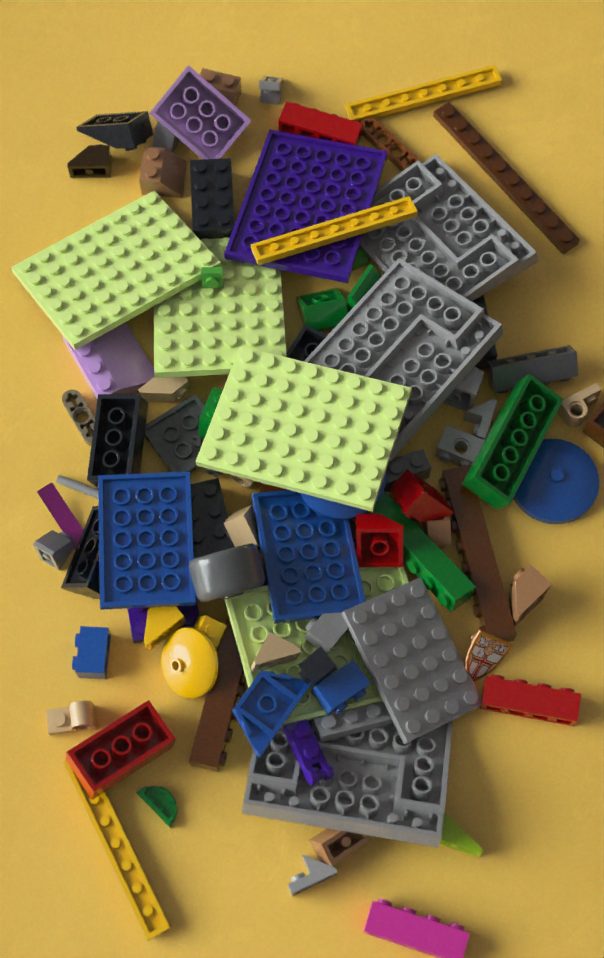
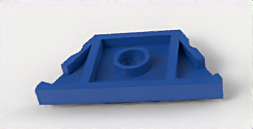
(267, 706)

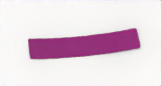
(61, 512)

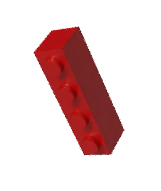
(318, 124)
(530, 701)

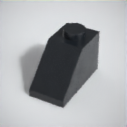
(317, 667)

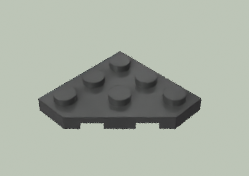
(176, 435)

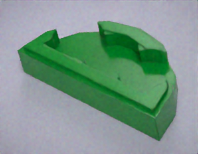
(160, 802)

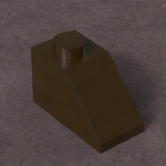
(91, 163)

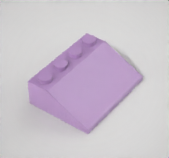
(200, 115)
(113, 362)

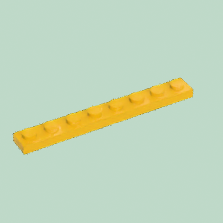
(424, 94)
(334, 230)
(123, 861)

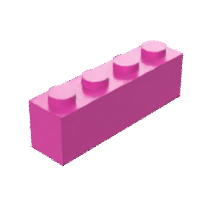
(415, 932)

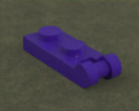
(308, 752)

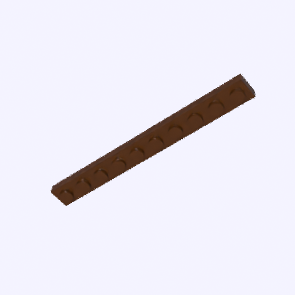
(506, 178)

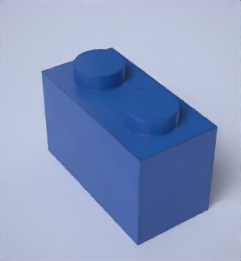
(92, 652)
(341, 688)

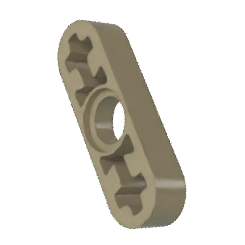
(73, 413)

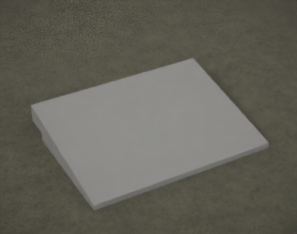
(464, 237)
(411, 336)
(376, 789)

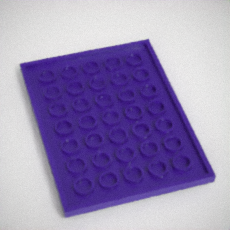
(302, 185)

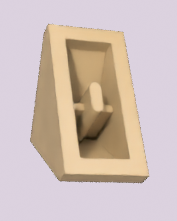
(242, 527)
(274, 652)

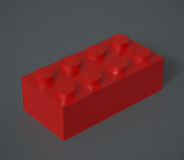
(120, 749)

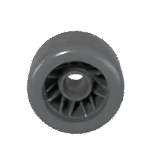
(227, 573)

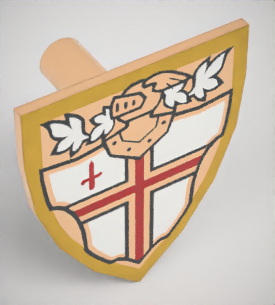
(485, 654)

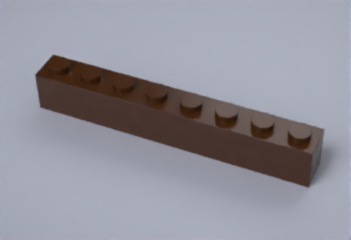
(477, 555)

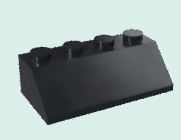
(83, 572)

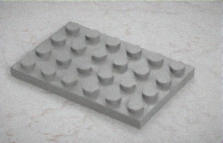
(412, 659)

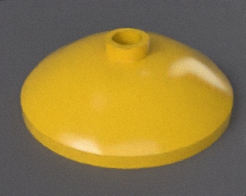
(189, 663)

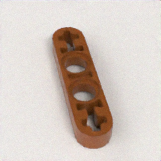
(392, 144)

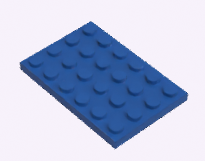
(145, 540)
(305, 558)

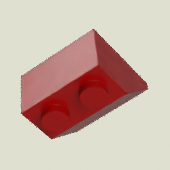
(419, 498)
(378, 541)

